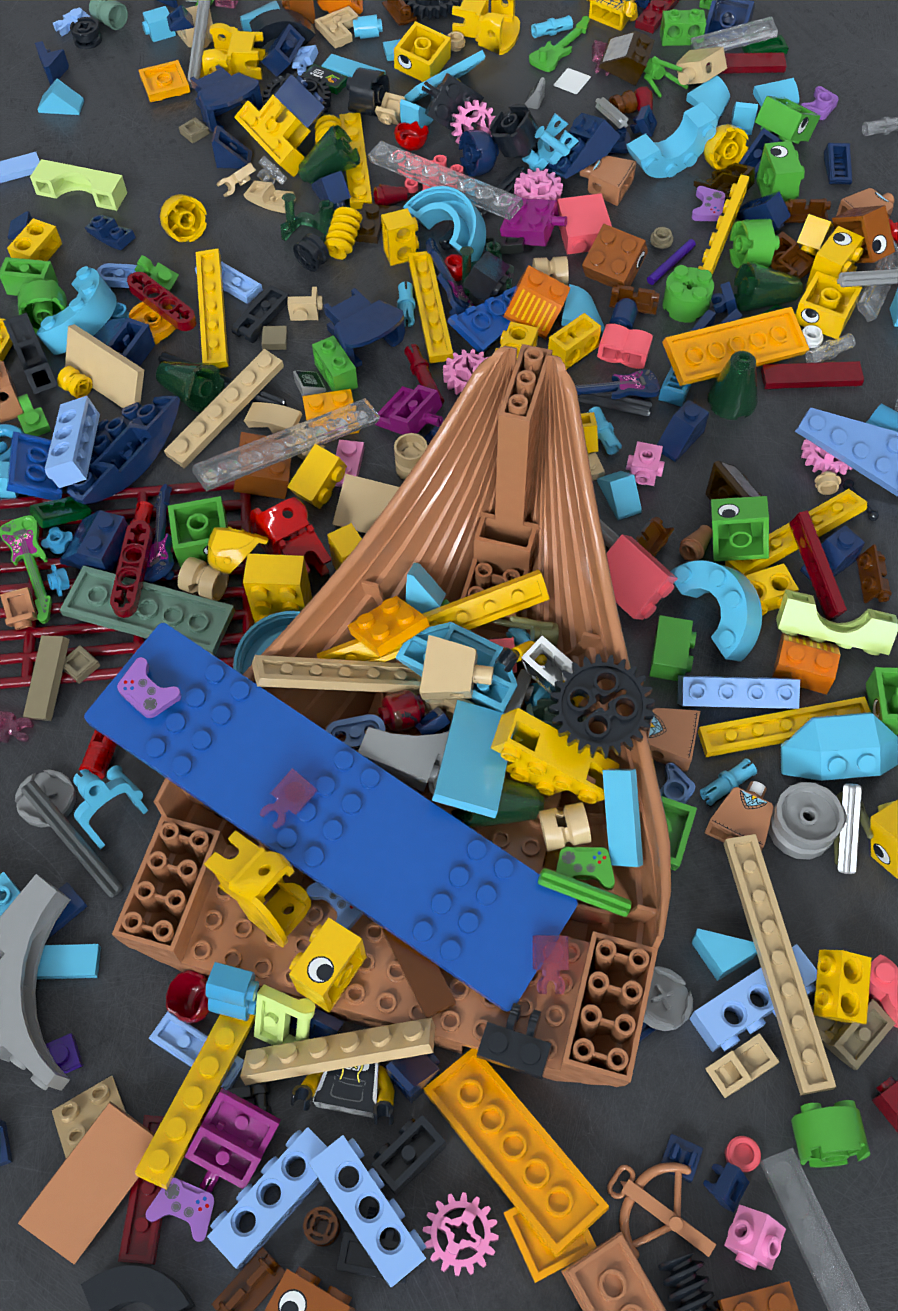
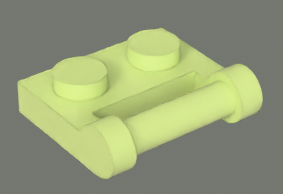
(274, 1016)

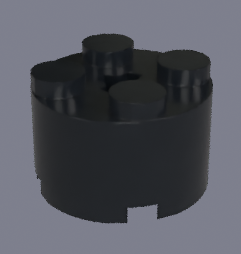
(366, 90)
(514, 131)

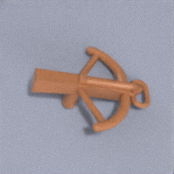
(635, 1193)

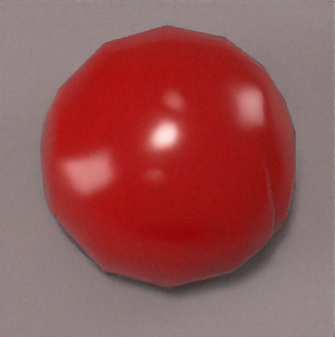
(411, 136)

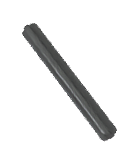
(72, 839)

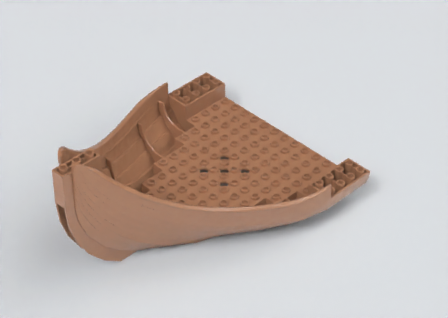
(484, 504)

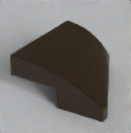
(723, 179)

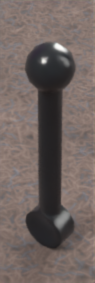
(872, 515)

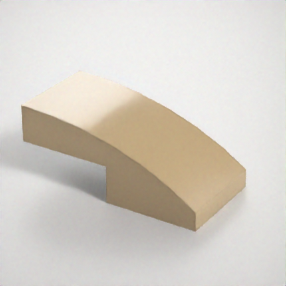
(266, 196)
(272, 416)
(742, 1065)

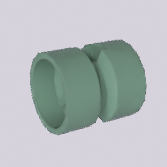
(109, 12)

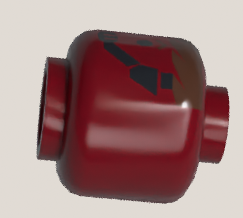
(401, 710)

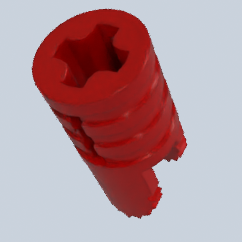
(98, 754)

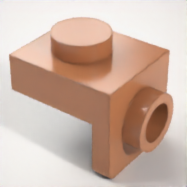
(19, 608)

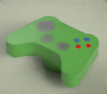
(587, 864)

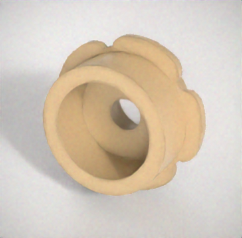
(457, 41)
(827, 483)

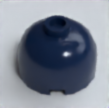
(478, 152)

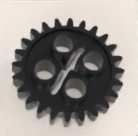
(432, 7)
(314, 85)
(619, 728)

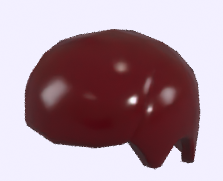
(187, 997)

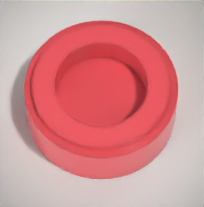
(743, 1153)

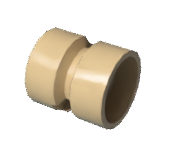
(556, 268)
(407, 452)
(201, 578)
(576, 824)

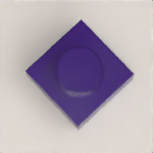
(65, 1053)

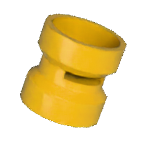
(78, 384)

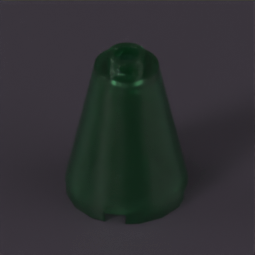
(329, 156)
(764, 287)
(192, 382)
(735, 388)
(516, 804)

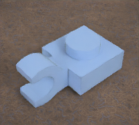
(305, 57)

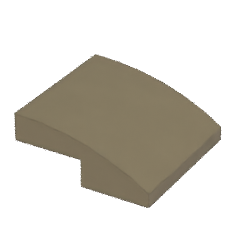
(855, 1041)

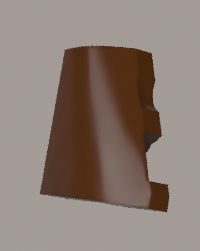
(791, 258)

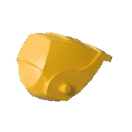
(230, 547)

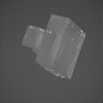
(270, 172)

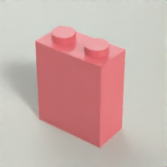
(584, 221)
(637, 578)

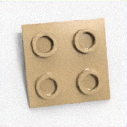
(80, 1112)

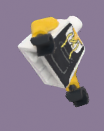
(541, 662)
(351, 1090)

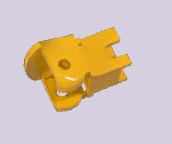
(492, 30)
(234, 52)
(251, 877)

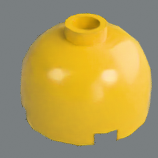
(726, 146)
(183, 218)

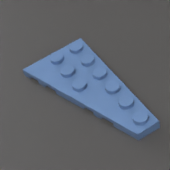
(858, 444)

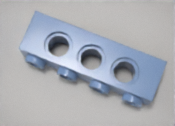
(72, 442)
(738, 692)
(710, 1018)
(226, 1233)
(392, 1263)

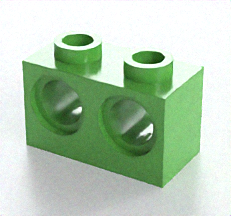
(685, 26)
(334, 364)

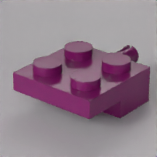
(534, 222)
(411, 410)
(231, 1140)

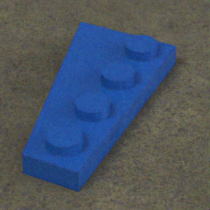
(484, 323)

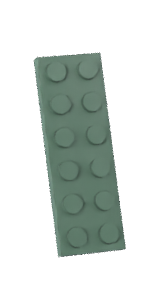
(193, 616)

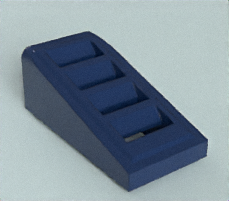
(838, 150)

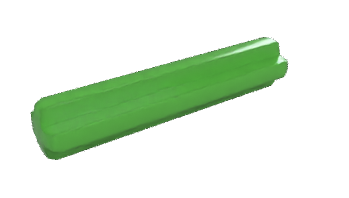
(584, 892)

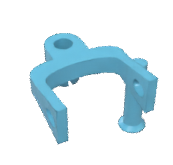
(547, 137)
(98, 793)

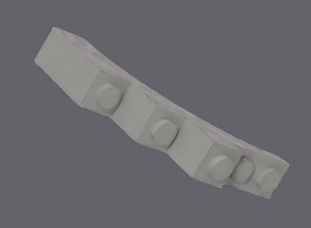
(418, 758)
(22, 940)

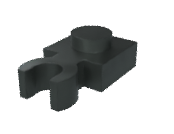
(509, 245)

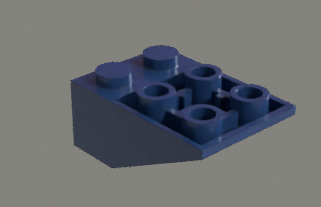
(595, 142)
(128, 338)

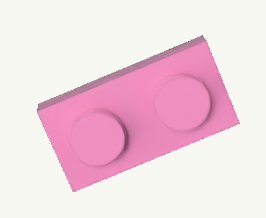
(351, 454)

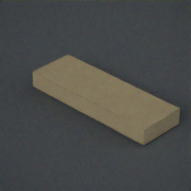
(46, 678)

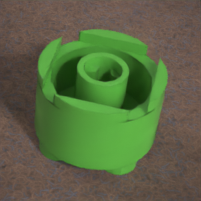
(753, 242)
(688, 293)
(41, 300)
(829, 1134)

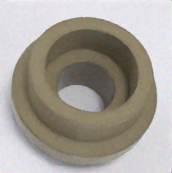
(661, 238)

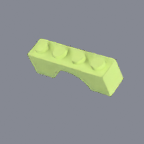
(56, 178)
(871, 631)

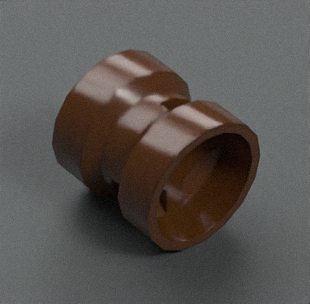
(626, 102)
(326, 1230)

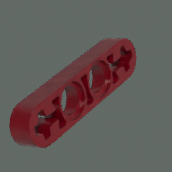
(164, 298)
(135, 568)

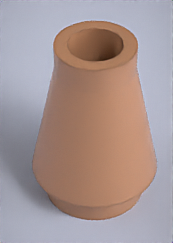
(695, 545)

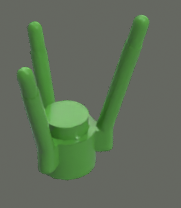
(656, 70)

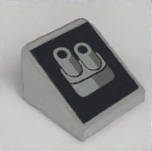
(536, 95)
(308, 382)

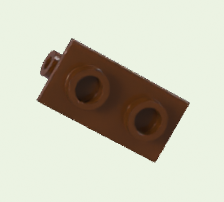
(399, 11)
(799, 210)
(645, 299)
(655, 535)
(871, 570)
(251, 1284)

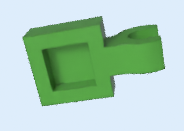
(160, 273)
(32, 420)

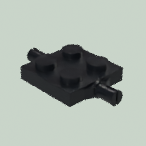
(446, 99)

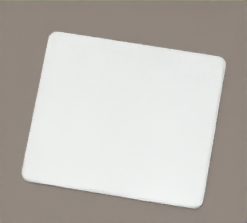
(572, 81)

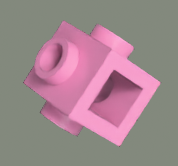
(646, 463)
(755, 1238)

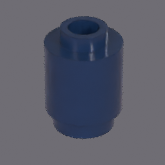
(624, 313)

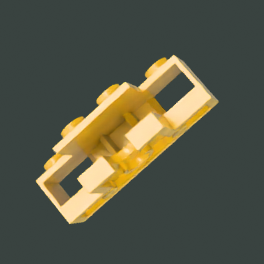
(275, 131)
(545, 760)

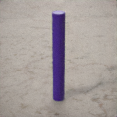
(671, 261)

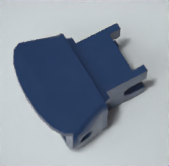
(223, 92)
(361, 323)

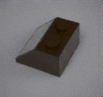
(627, 56)
(728, 482)

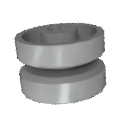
(806, 820)

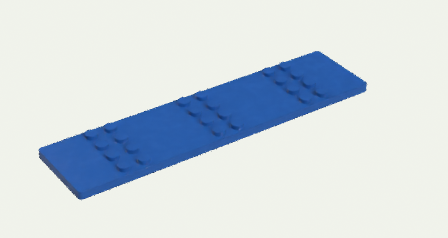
(359, 833)

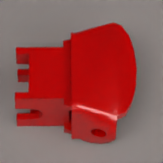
(302, 543)

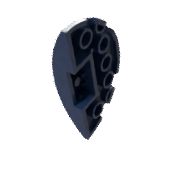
(125, 448)

